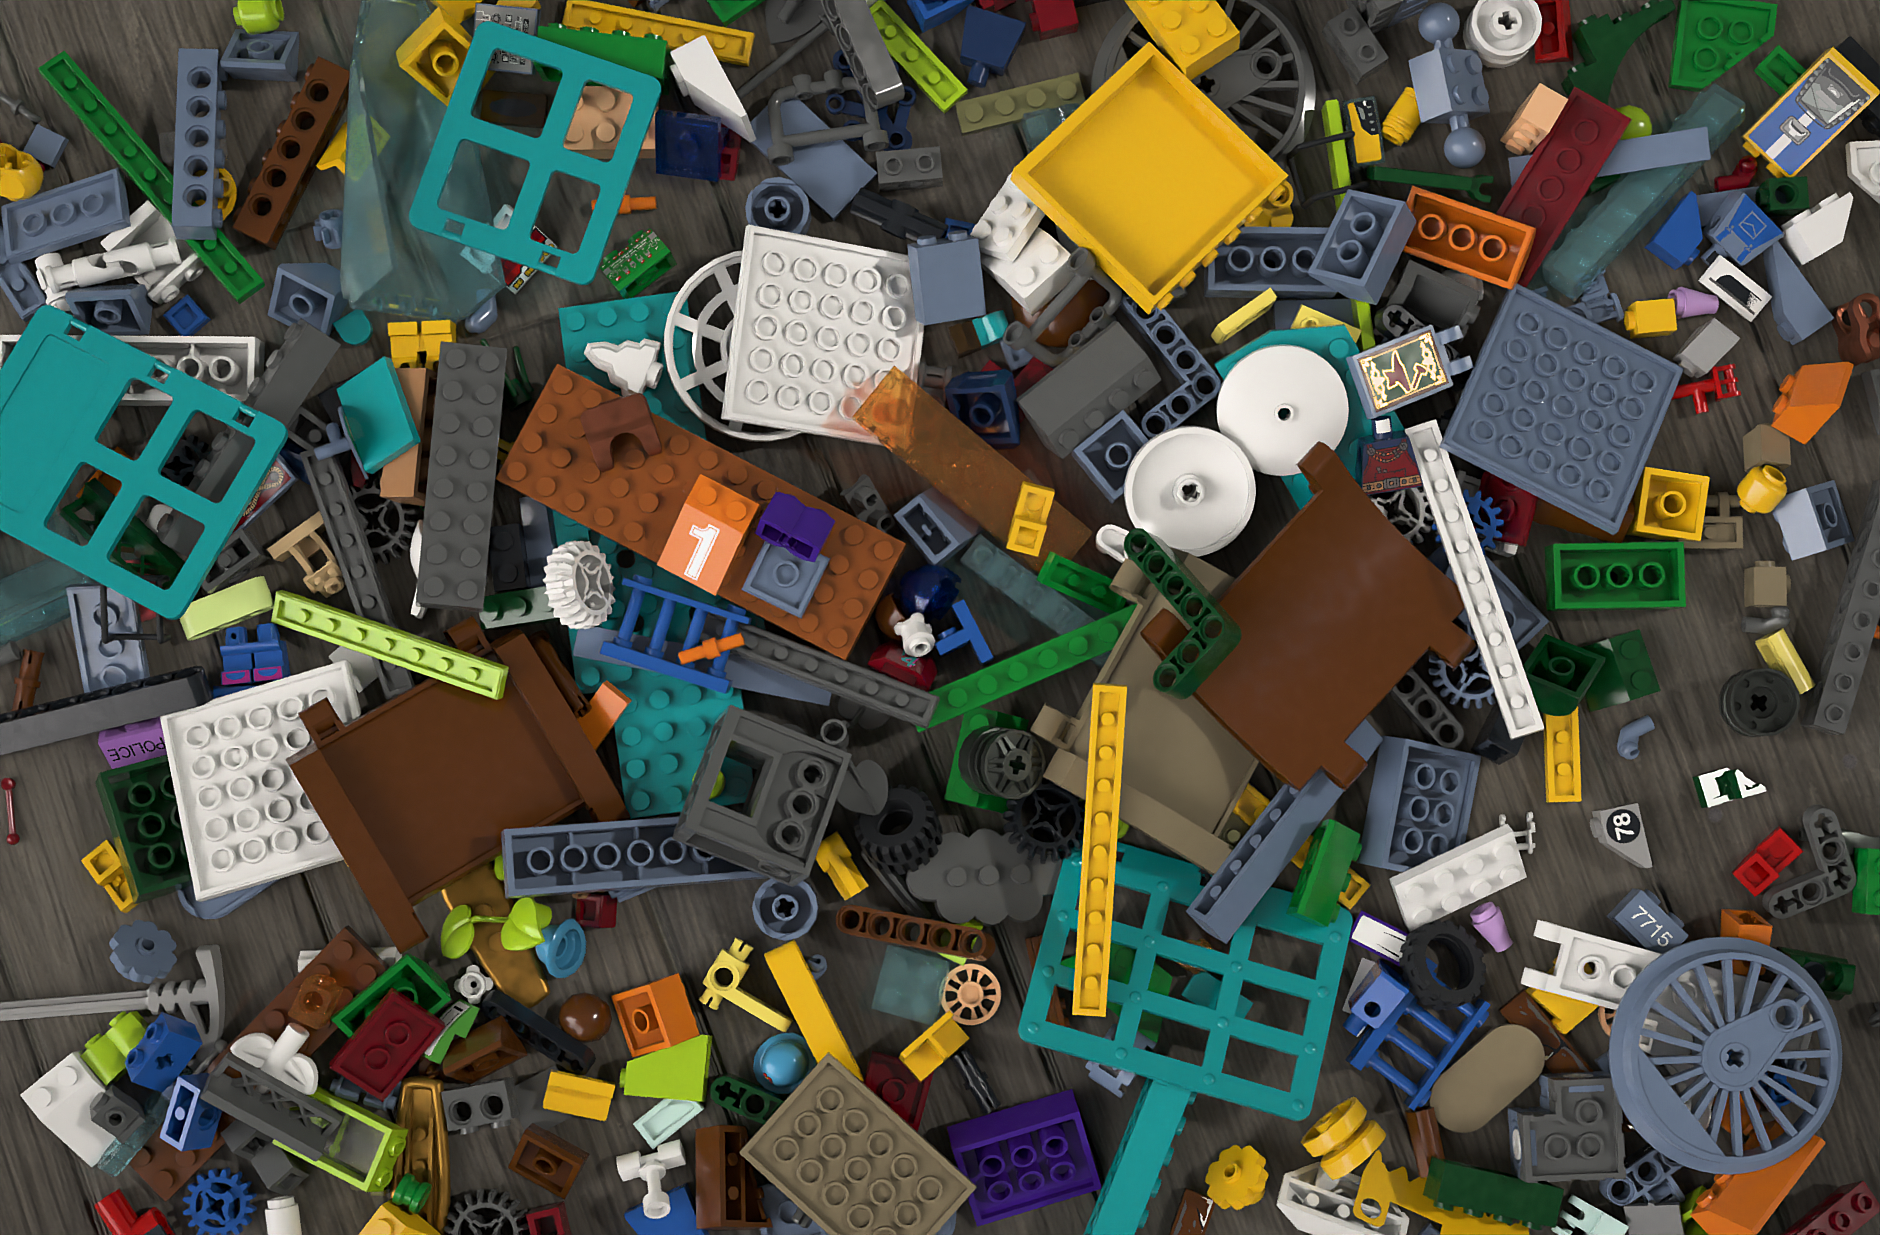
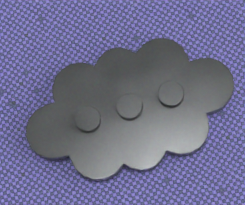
(983, 879)

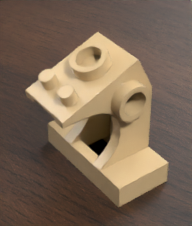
(303, 544)

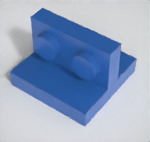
(970, 634)

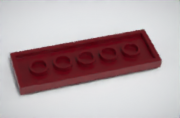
(1562, 172)

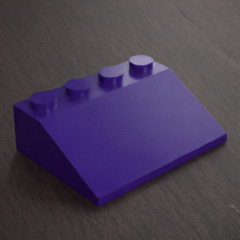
(1025, 1157)

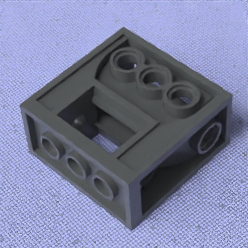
(783, 765)

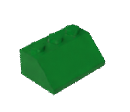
(957, 789)
(1324, 873)
(408, 976)

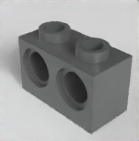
(479, 1098)

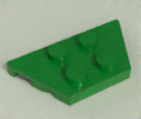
(1120, 967)

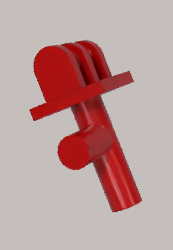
(1699, 388)

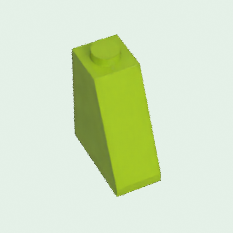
(671, 1072)

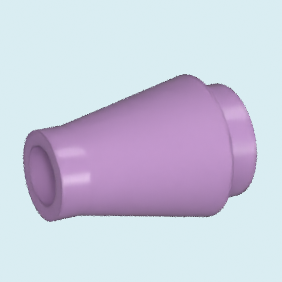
(1692, 302)
(1491, 926)

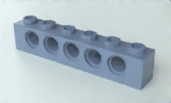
(194, 68)

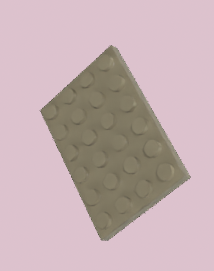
(855, 1160)

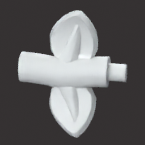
(280, 1058)

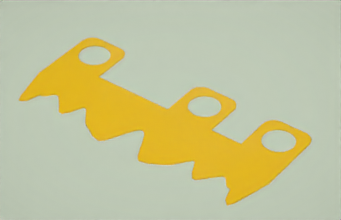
(1395, 1187)

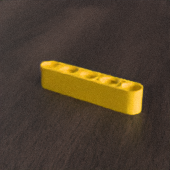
(809, 1005)

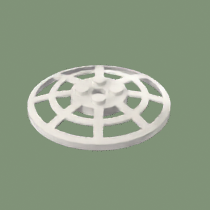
(701, 329)

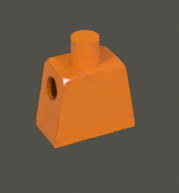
(1745, 925)

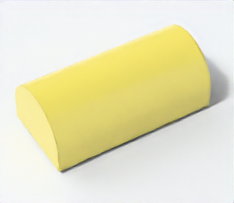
(1783, 657)

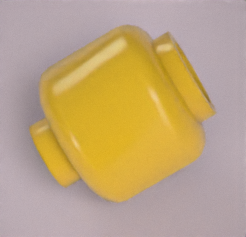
(1762, 489)

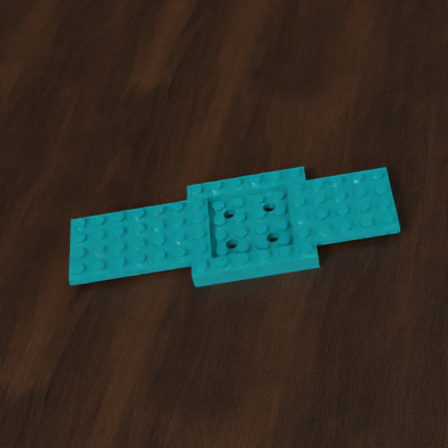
(668, 718)

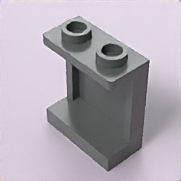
(1434, 298)

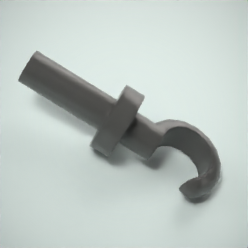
(19, 107)

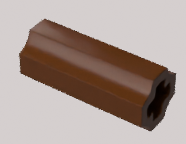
(1424, 1137)

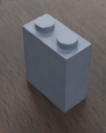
(946, 278)

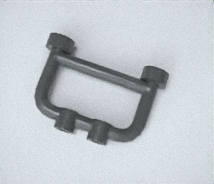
(803, 88)
(1084, 265)

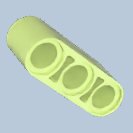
(227, 608)

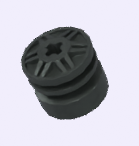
(1777, 706)
(986, 760)

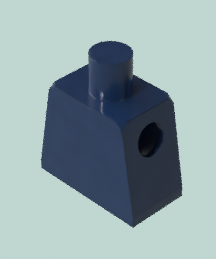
(989, 43)

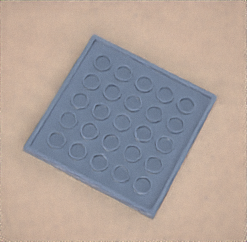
(1562, 408)

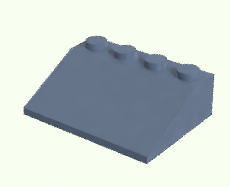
(1417, 803)

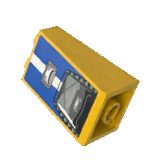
(1809, 114)

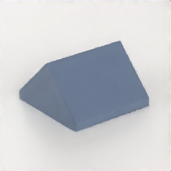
(262, 56)

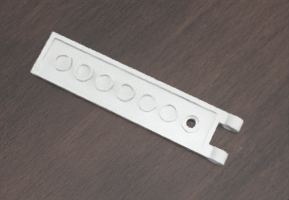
(1620, 964)

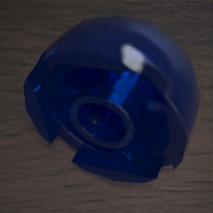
(928, 591)

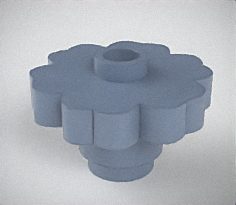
(142, 952)

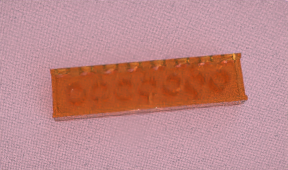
(960, 464)

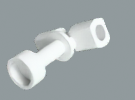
(652, 1169)

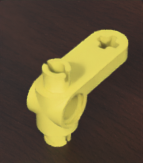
(735, 962)

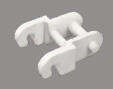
(1527, 833)

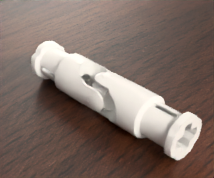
(91, 270)

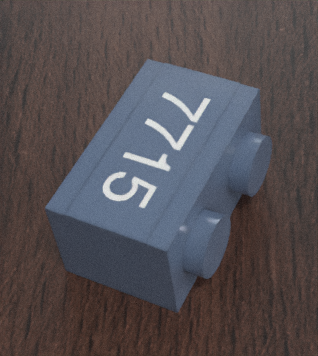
(1647, 923)

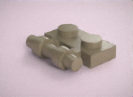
(1722, 530)

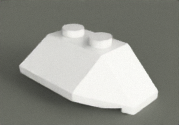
(1326, 1205)

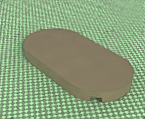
(1487, 1077)

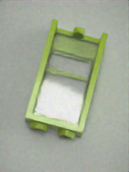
(360, 1147)

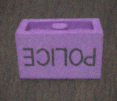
(133, 742)

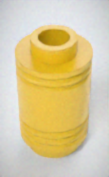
(1402, 118)

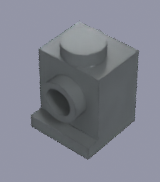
(115, 1101)

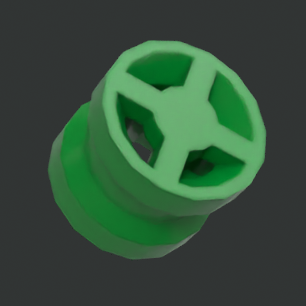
(412, 1193)

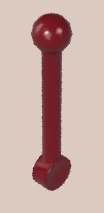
(8, 785)

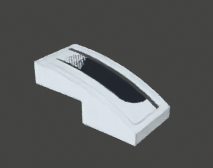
(1735, 288)

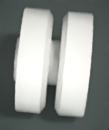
(1502, 30)

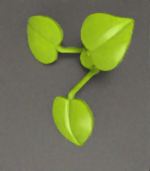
(519, 933)

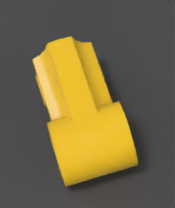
(836, 860)

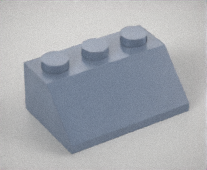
(1363, 245)

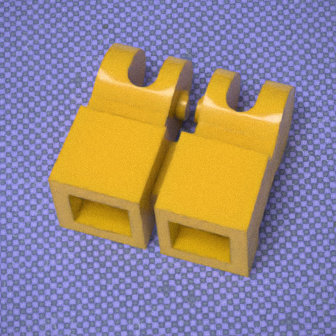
(413, 338)

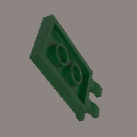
(1469, 184)

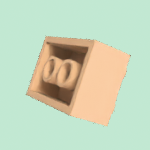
(600, 123)

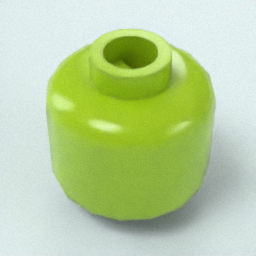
(258, 15)

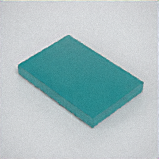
(378, 415)

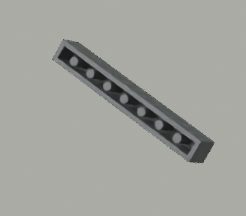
(277, 394)

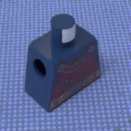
(1386, 460)

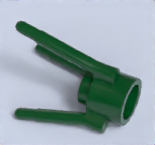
(515, 393)

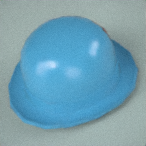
(562, 948)
(783, 1062)

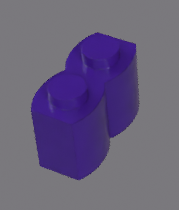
(795, 526)

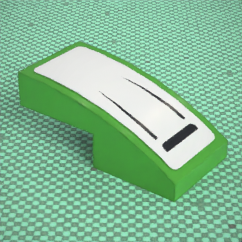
(457, 1021)

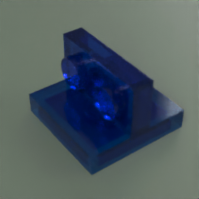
(689, 145)

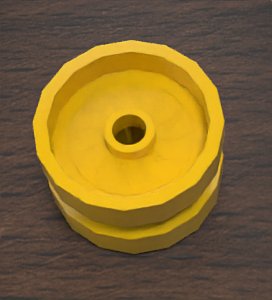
(1343, 1138)

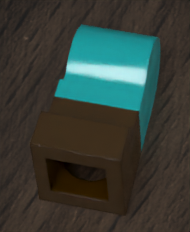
(978, 333)

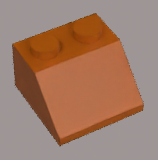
(1810, 398)
(655, 1015)

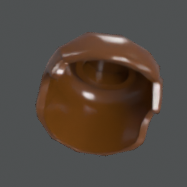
(888, 614)
(585, 1017)

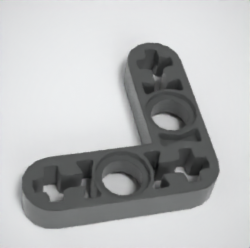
(1823, 876)

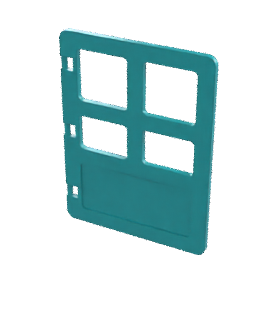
(51, 415)

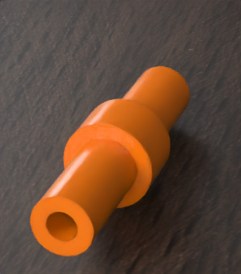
(635, 203)
(711, 648)

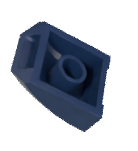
(987, 406)

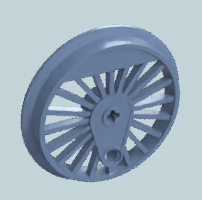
(1755, 1042)

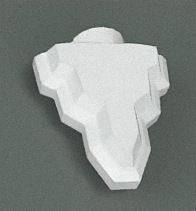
(629, 364)

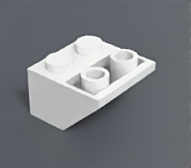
(1816, 229)

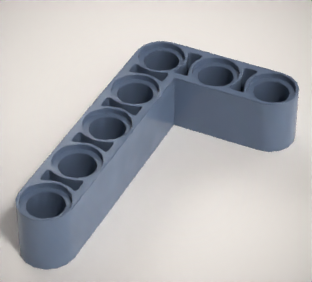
(1168, 353)

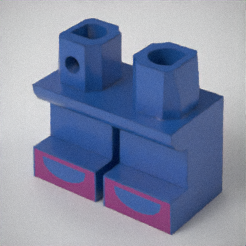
(254, 661)

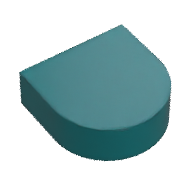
(354, 328)

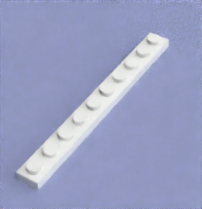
(1474, 582)

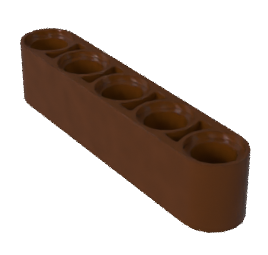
(929, 935)

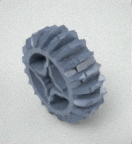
(1464, 679)

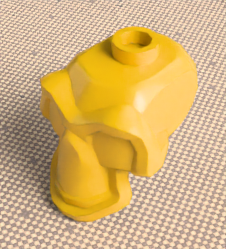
(19, 174)

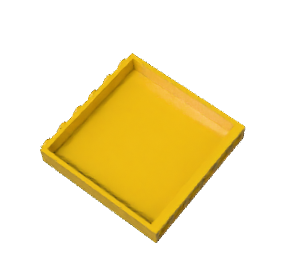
(1150, 178)

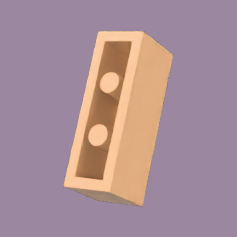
(1533, 120)

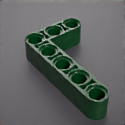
(1188, 602)

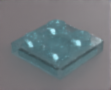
(911, 985)

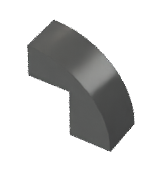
(276, 1167)

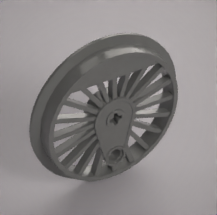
(1236, 77)

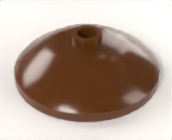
(1069, 320)

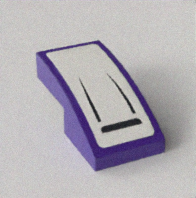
(1378, 937)

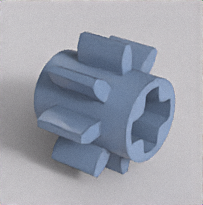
(329, 228)

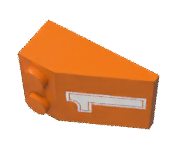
(709, 534)

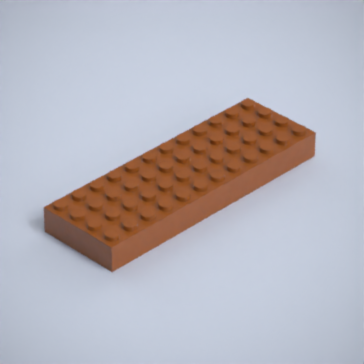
(645, 494)

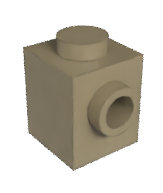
(1766, 447)
(1766, 585)

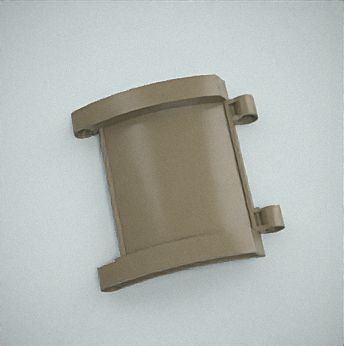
(1177, 760)

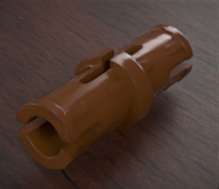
(28, 679)

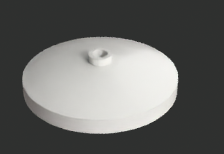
(1276, 380)
(1220, 494)

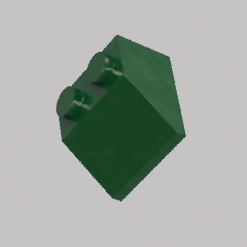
(1625, 672)

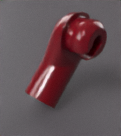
(1740, 177)

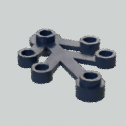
(857, 110)

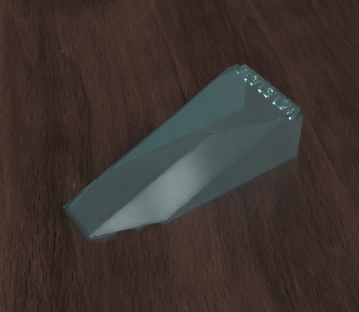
(388, 145)

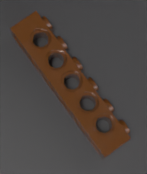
(299, 170)

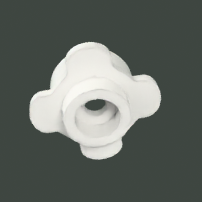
(464, 984)

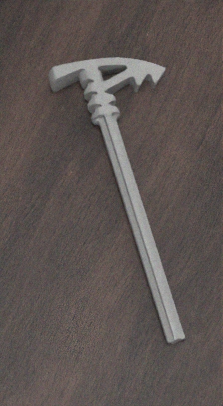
(155, 998)

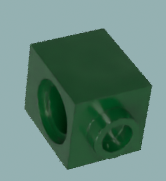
(1795, 191)

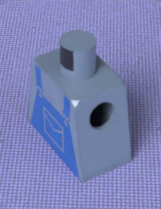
(1739, 231)

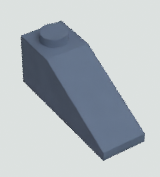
(1793, 300)

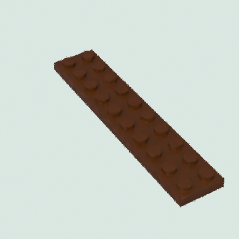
(344, 959)

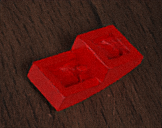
(1766, 861)

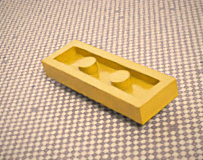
(1562, 758)

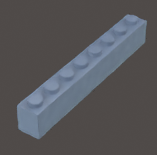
(1270, 846)

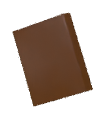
(483, 1052)
(548, 1160)

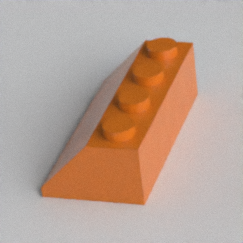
(1747, 1200)

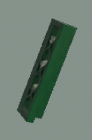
(136, 539)

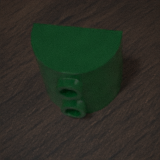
(1560, 675)

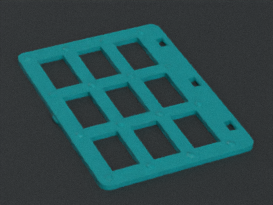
(1179, 882)

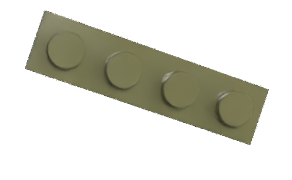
(1009, 105)

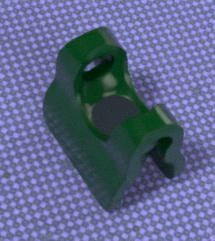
(1831, 973)

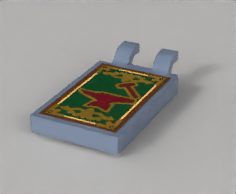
(1405, 369)

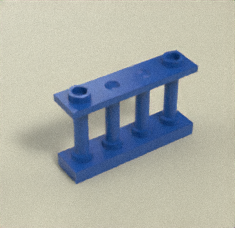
(652, 656)
(1418, 1094)

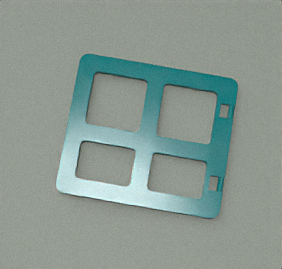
(543, 153)

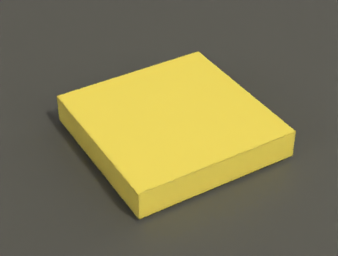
(1244, 316)

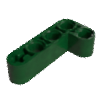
(771, 1100)

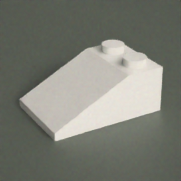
(705, 81)
(1036, 272)
(63, 1104)

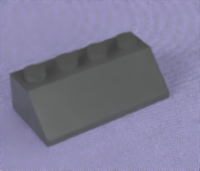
(1088, 389)

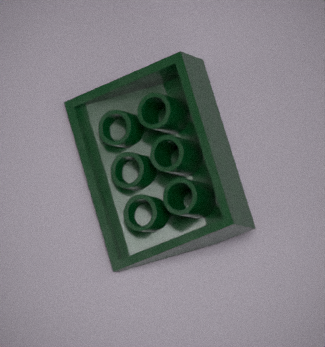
(146, 827)

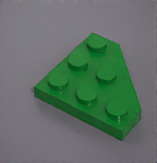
(1716, 37)

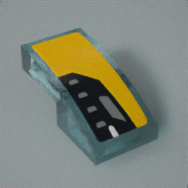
(1363, 118)

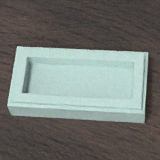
(666, 1119)

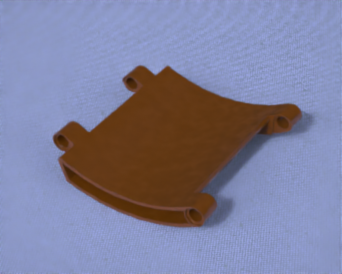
(1325, 630)
(442, 771)

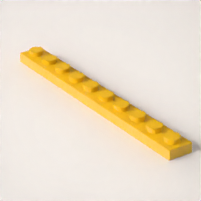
(1099, 849)

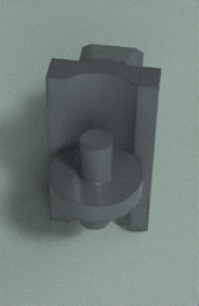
(867, 505)

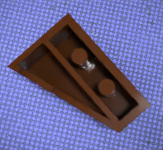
(726, 1182)

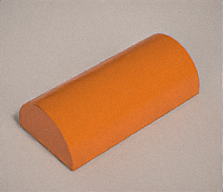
(1468, 238)

